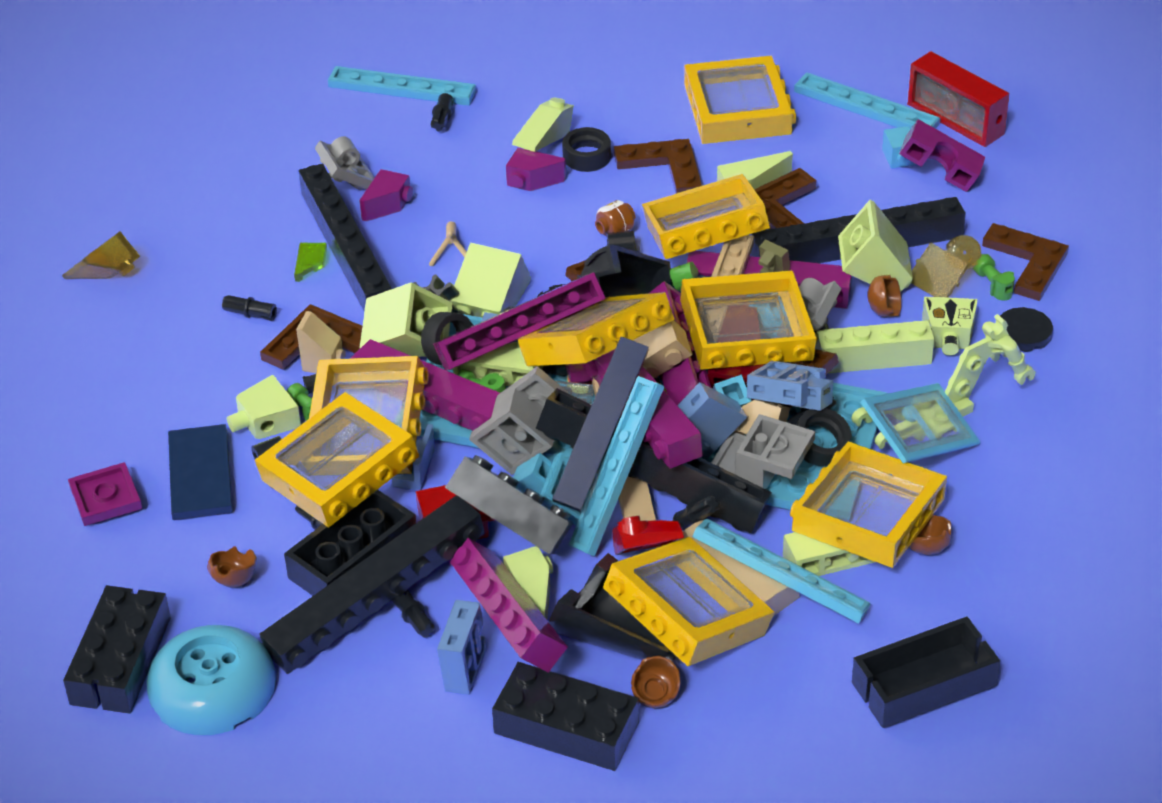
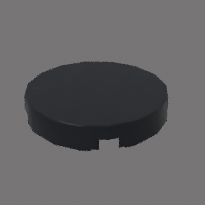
(1028, 327)

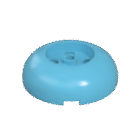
(231, 681)

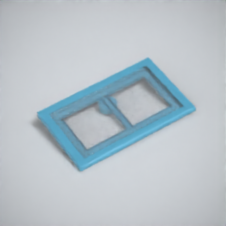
(920, 422)

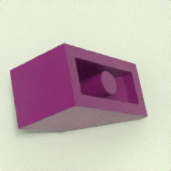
(534, 170)
(385, 195)

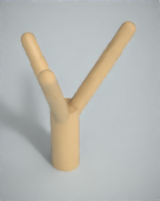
(450, 239)

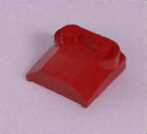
(638, 535)

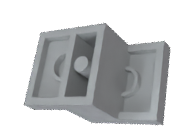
(511, 432)
(766, 450)

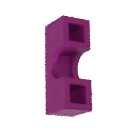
(960, 162)

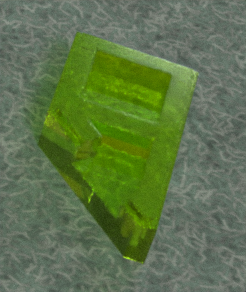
(309, 258)

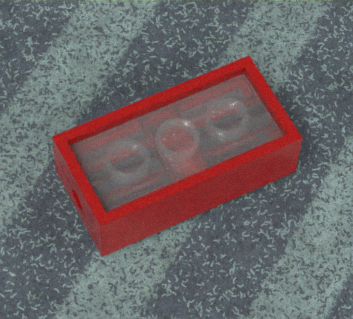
(958, 98)

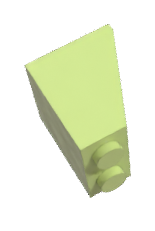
(874, 248)
(490, 281)
(400, 316)

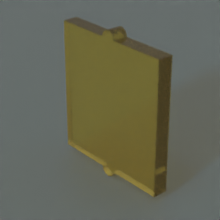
(938, 271)

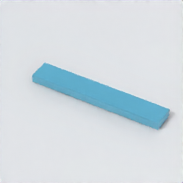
(400, 85)
(861, 102)
(616, 465)
(782, 570)

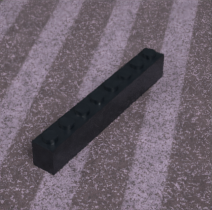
(342, 234)
(819, 240)
(738, 498)
(371, 584)

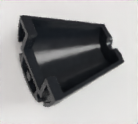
(626, 271)
(602, 621)

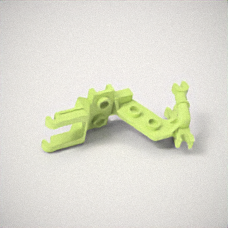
(970, 367)

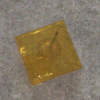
(106, 260)

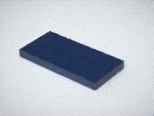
(199, 472)

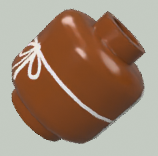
(615, 217)

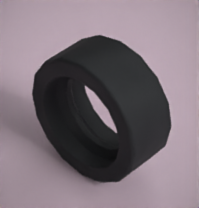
(586, 138)
(434, 327)
(835, 424)

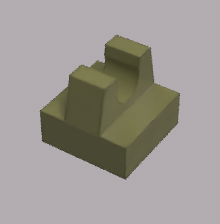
(773, 258)

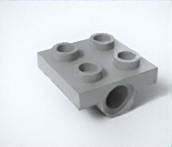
(344, 162)
(818, 300)

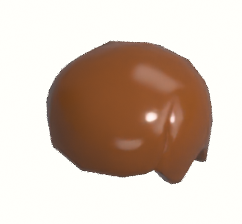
(884, 296)
(933, 537)
(232, 567)
(656, 682)

